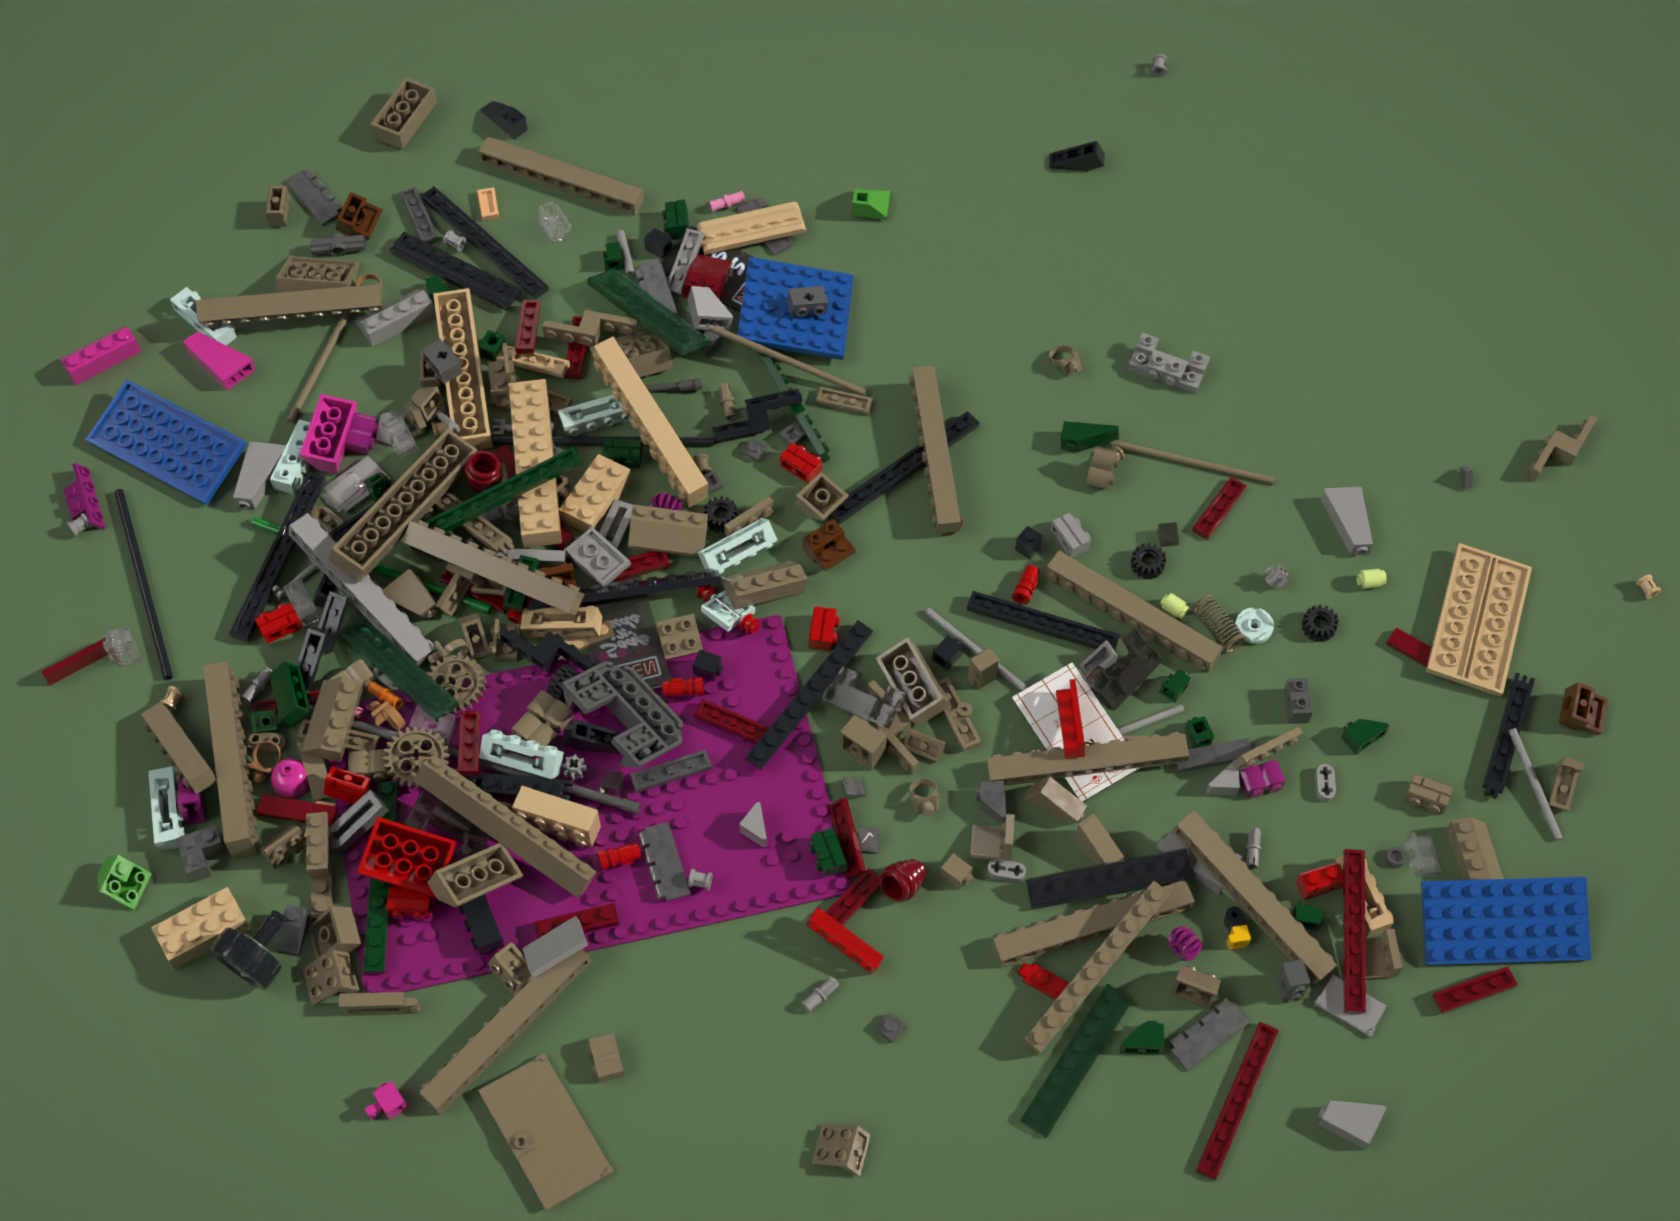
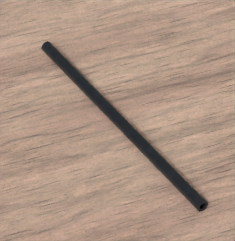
(599, 440)
(143, 585)

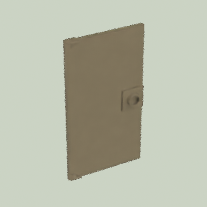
(545, 1132)

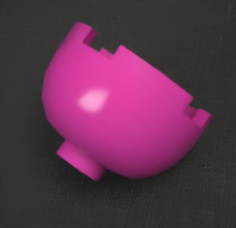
(289, 779)

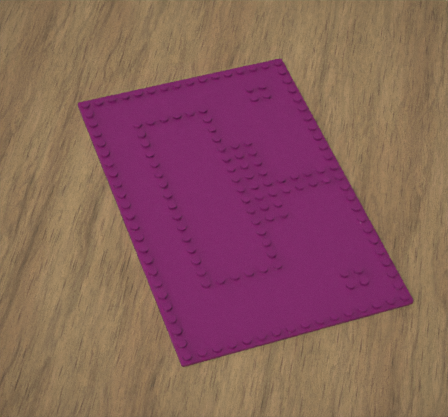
(700, 810)

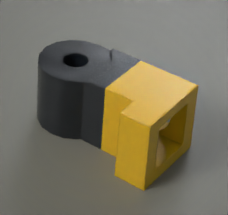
(1237, 927)

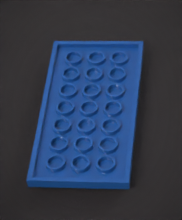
(166, 441)
(1505, 920)

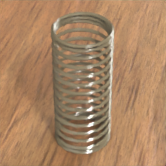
(1239, 637)

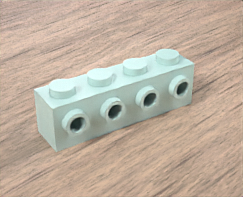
(291, 466)

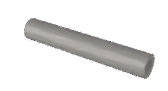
(625, 253)

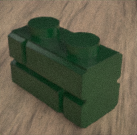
(676, 217)
(623, 451)
(827, 852)

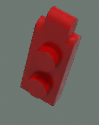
(1042, 980)

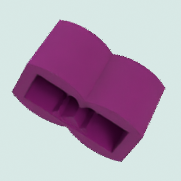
(362, 433)
(1261, 779)

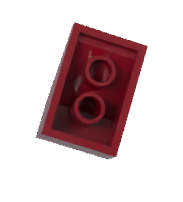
(707, 272)

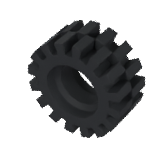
(716, 505)
(1148, 570)
(1324, 614)
(555, 688)

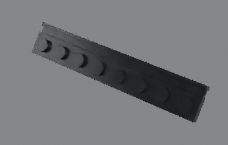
(455, 271)
(1108, 878)

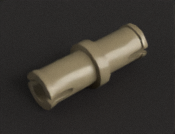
(727, 401)

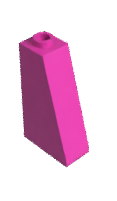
(219, 360)

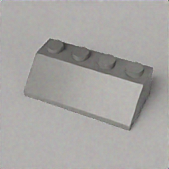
(396, 317)

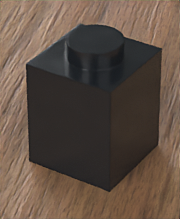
(658, 243)
(1028, 542)
(947, 652)
(707, 665)

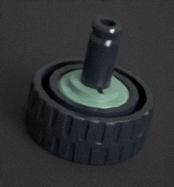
(248, 955)

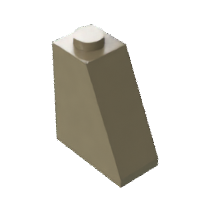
(412, 595)
(1055, 801)
(1096, 841)

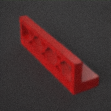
(1070, 721)
(844, 940)

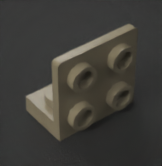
(501, 373)
(679, 636)
(993, 841)
(284, 846)
(1383, 956)
(330, 975)
(841, 1147)

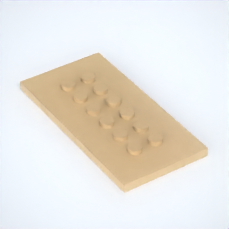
(1479, 620)

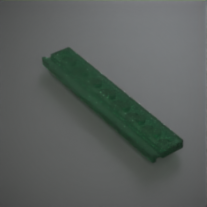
(400, 670)
(1076, 1060)

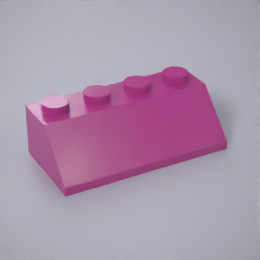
(100, 354)
(327, 433)

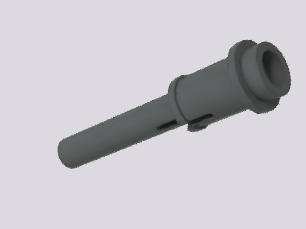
(683, 385)

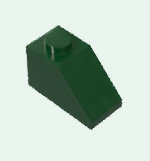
(1363, 733)
(1145, 1039)

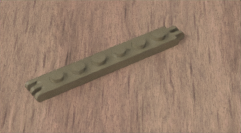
(478, 527)

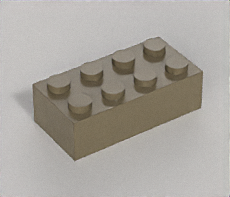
(403, 113)
(910, 674)

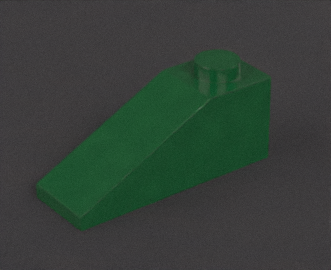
(1082, 436)

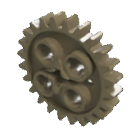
(446, 673)
(415, 740)

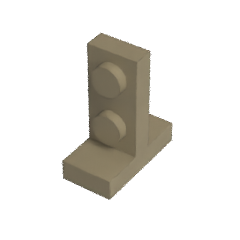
(457, 588)
(1564, 783)

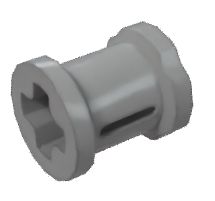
(1159, 62)
(455, 241)
(79, 524)
(700, 879)

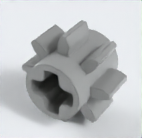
(1276, 576)
(574, 767)

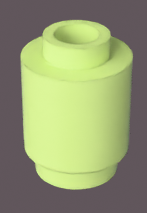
(1371, 578)
(1174, 606)

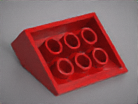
(405, 856)

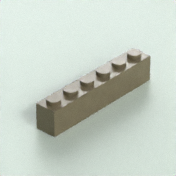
(178, 747)

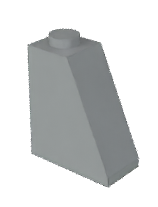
(708, 310)
(1352, 1121)

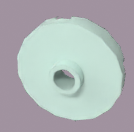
(1257, 618)

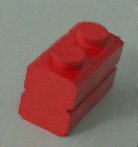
(800, 462)
(278, 623)
(823, 627)
(345, 785)
(1320, 881)
(408, 904)

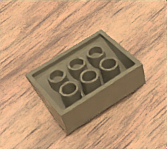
(315, 273)
(644, 353)

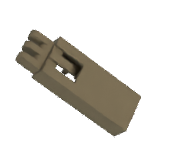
(377, 1004)

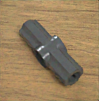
(337, 244)

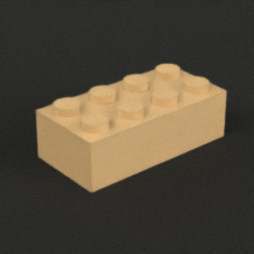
(594, 494)
(558, 816)
(197, 927)

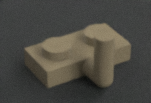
(414, 415)

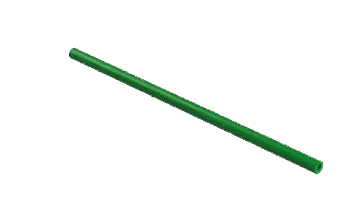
(390, 572)

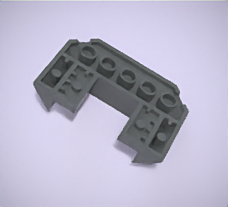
(649, 720)

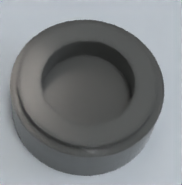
(1395, 857)

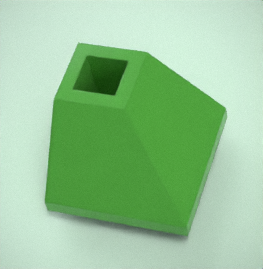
(870, 203)
(122, 880)

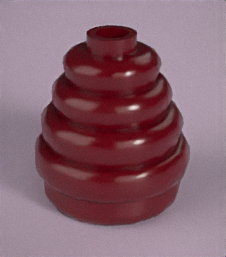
(482, 470)
(902, 879)

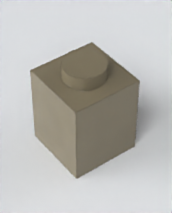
(956, 871)

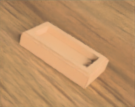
(488, 204)

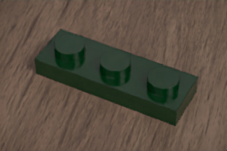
(516, 600)

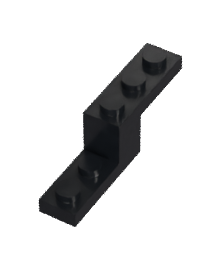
(757, 415)
(323, 638)
(547, 650)

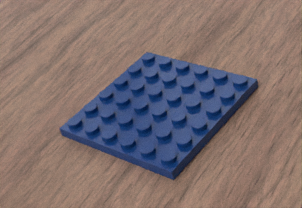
(768, 319)

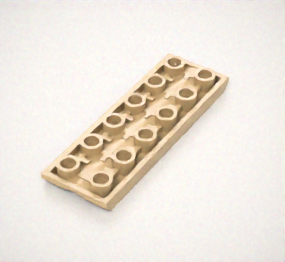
(751, 227)

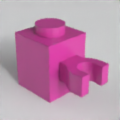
(388, 1101)

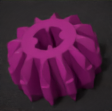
(666, 501)
(1184, 943)

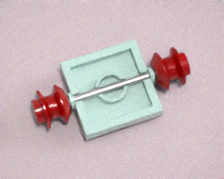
(722, 612)

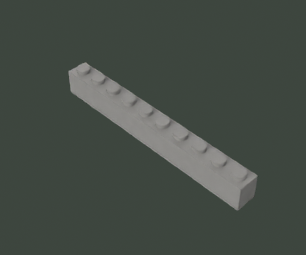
(364, 594)

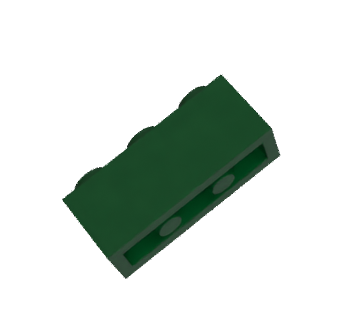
(289, 693)

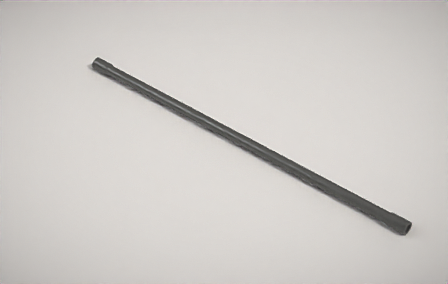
(622, 804)

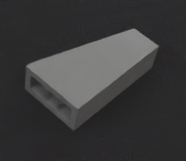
(256, 473)
(1350, 517)
(1198, 871)

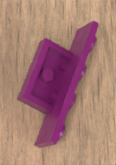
(82, 497)

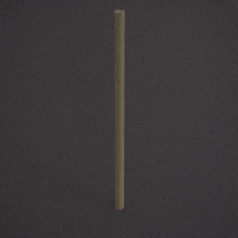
(790, 361)
(318, 367)
(1194, 462)

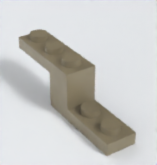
(590, 328)
(1561, 447)
(898, 728)
(319, 863)

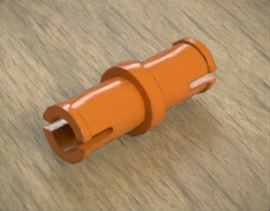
(385, 694)

